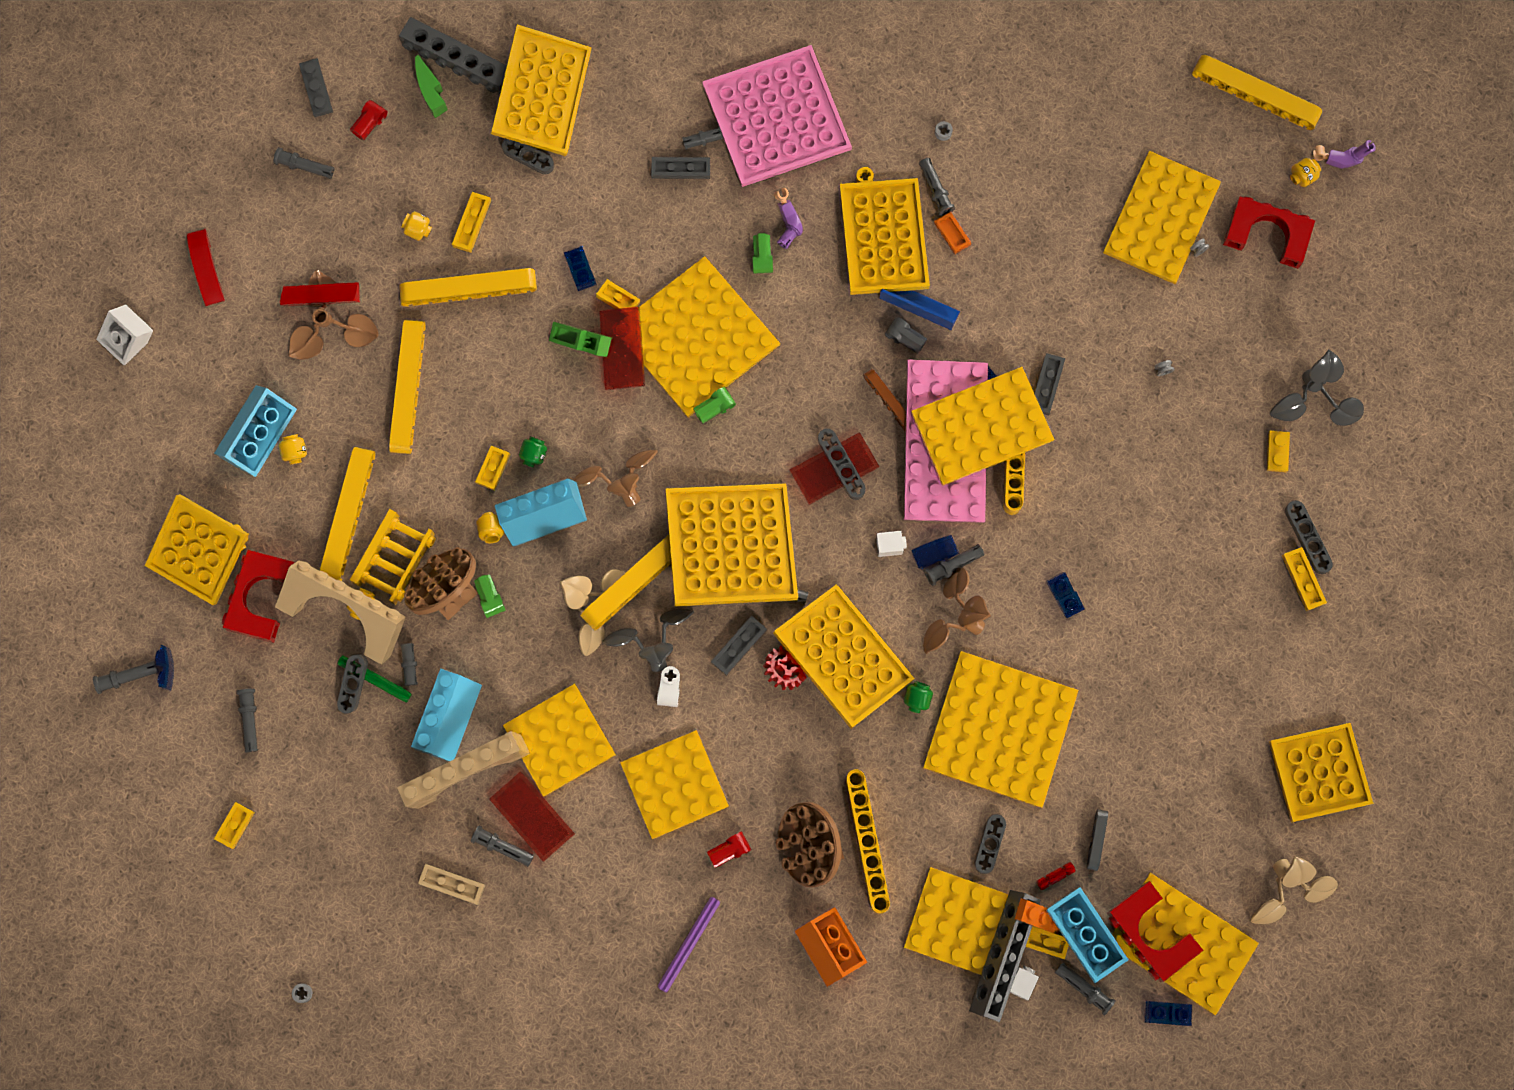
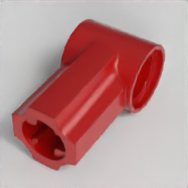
(370, 117)
(732, 848)

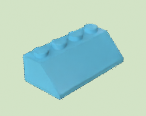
(255, 430)
(541, 512)
(446, 715)
(1087, 934)

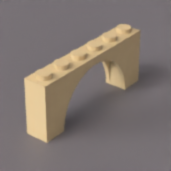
(379, 622)
(429, 785)

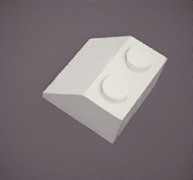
(124, 333)

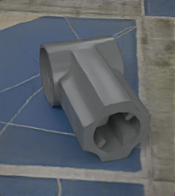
(902, 333)

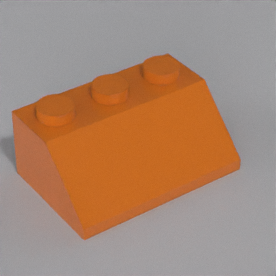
(830, 946)

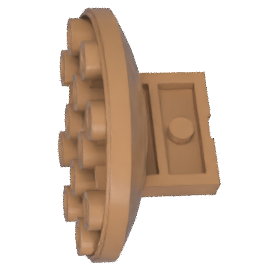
(445, 586)
(812, 842)

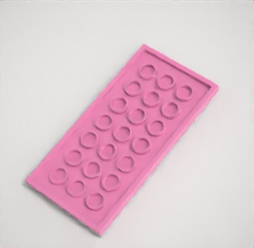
(923, 493)

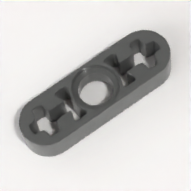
(531, 163)
(350, 667)
(989, 827)
(1098, 835)

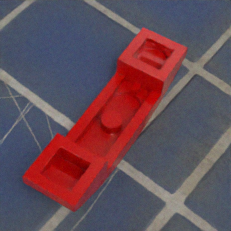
(204, 267)

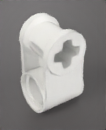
(669, 691)

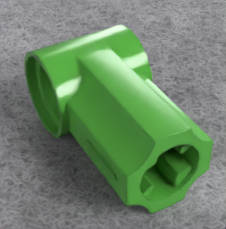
(762, 254)
(718, 403)
(490, 599)

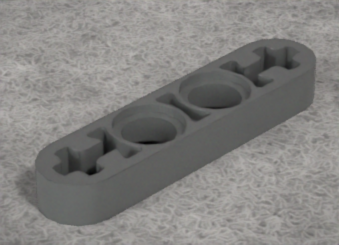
(838, 465)
(1312, 535)

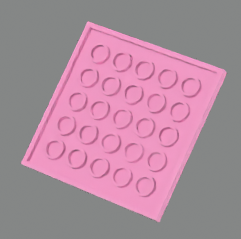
(776, 116)

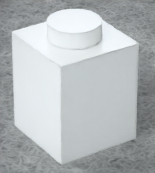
(890, 543)
(1024, 982)

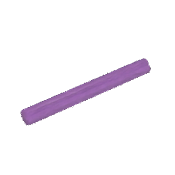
(688, 944)

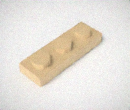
(451, 884)

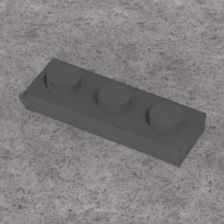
(316, 87)
(680, 168)
(1048, 381)
(738, 645)

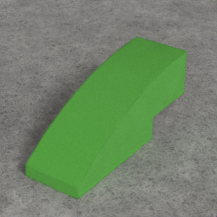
(430, 88)
(580, 339)

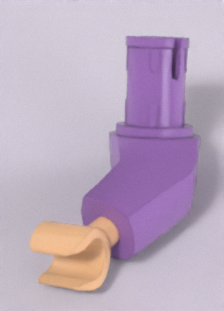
(1344, 159)
(790, 218)

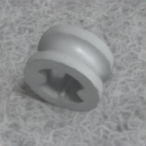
(949, 130)
(1199, 247)
(1164, 368)
(298, 998)

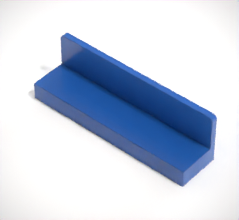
(922, 306)

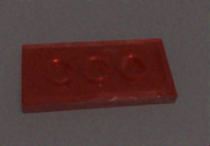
(624, 360)
(816, 476)
(532, 816)

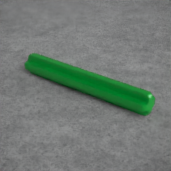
(379, 681)

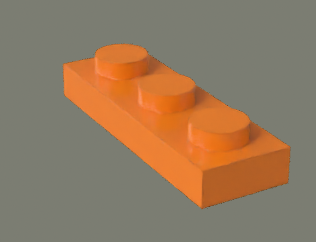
(1036, 916)

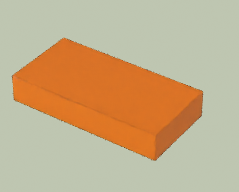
(952, 232)

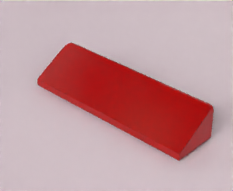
(320, 294)

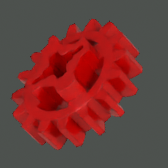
(783, 669)

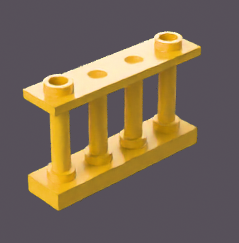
(372, 556)

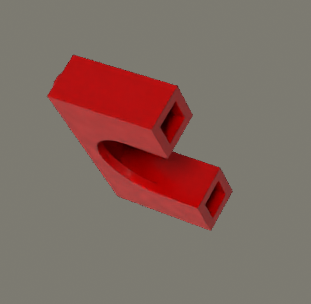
(1295, 228)
(239, 618)
(1127, 916)

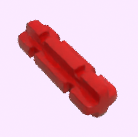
(1056, 876)

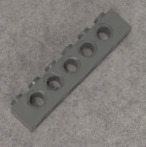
(416, 30)
(1002, 960)

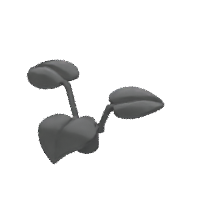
(1325, 370)
(657, 653)

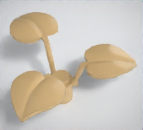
(576, 593)
(1290, 876)

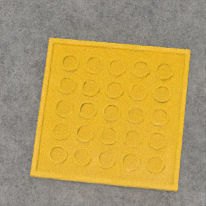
(700, 336)
(730, 544)
(1001, 729)

